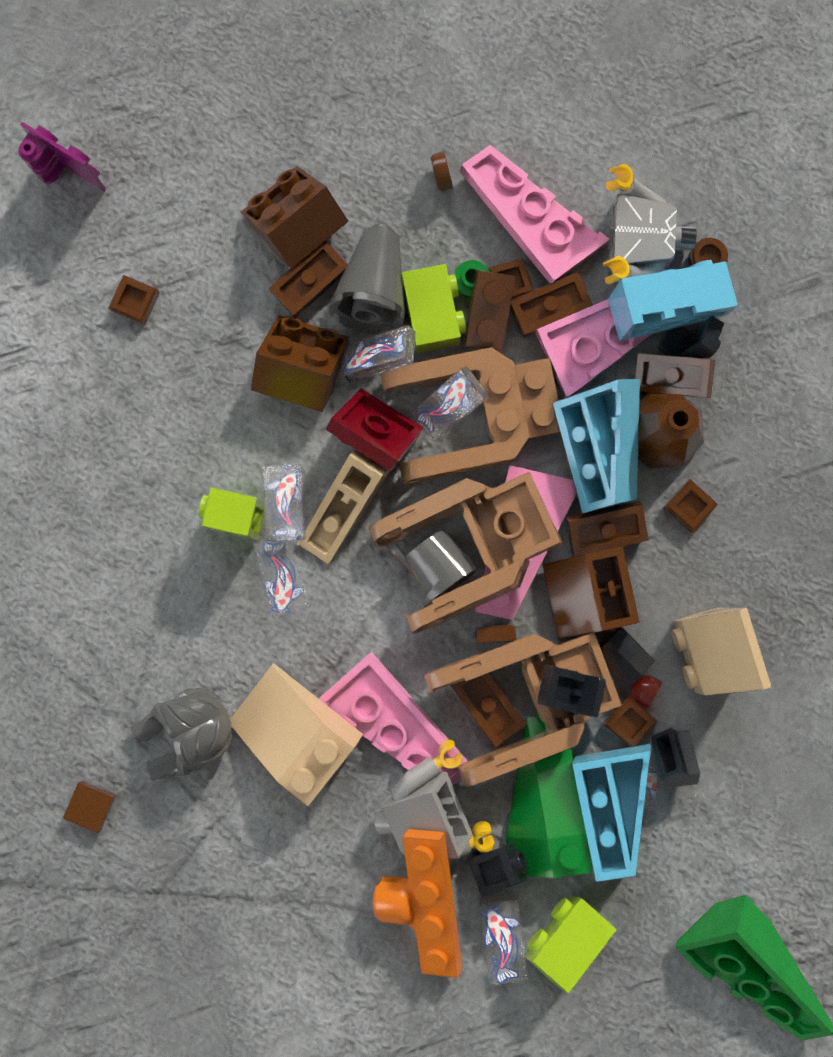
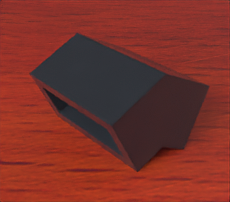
(625, 658)
(676, 757)

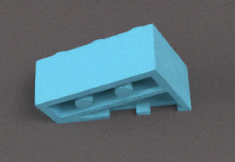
(671, 299)
(602, 442)
(612, 806)

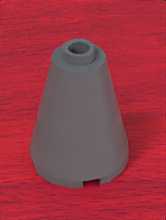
(372, 284)

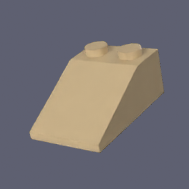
(720, 652)
(294, 734)

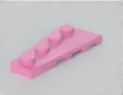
(538, 224)
(583, 346)
(558, 496)
(388, 715)

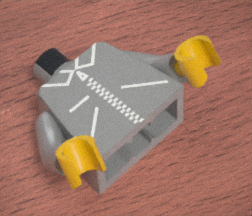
(642, 229)
(428, 802)

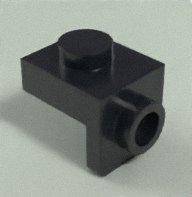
(694, 343)
(571, 691)
(499, 869)

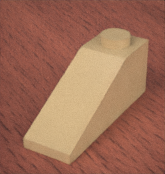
(343, 506)

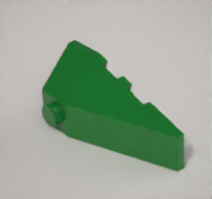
(548, 815)
(748, 954)

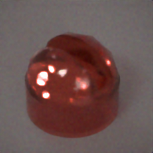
(645, 689)

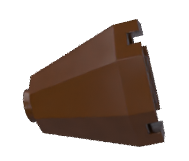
(668, 430)

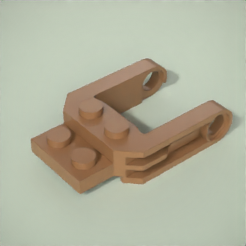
(514, 412)
(508, 529)
(562, 727)

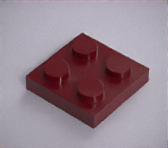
(374, 429)

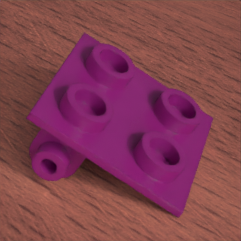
(49, 159)

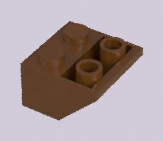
(294, 215)
(299, 363)
(590, 593)

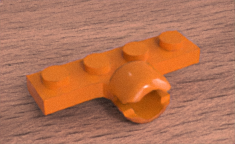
(424, 902)

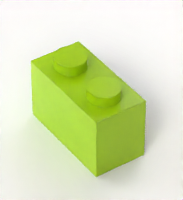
(432, 308)
(232, 513)
(569, 942)

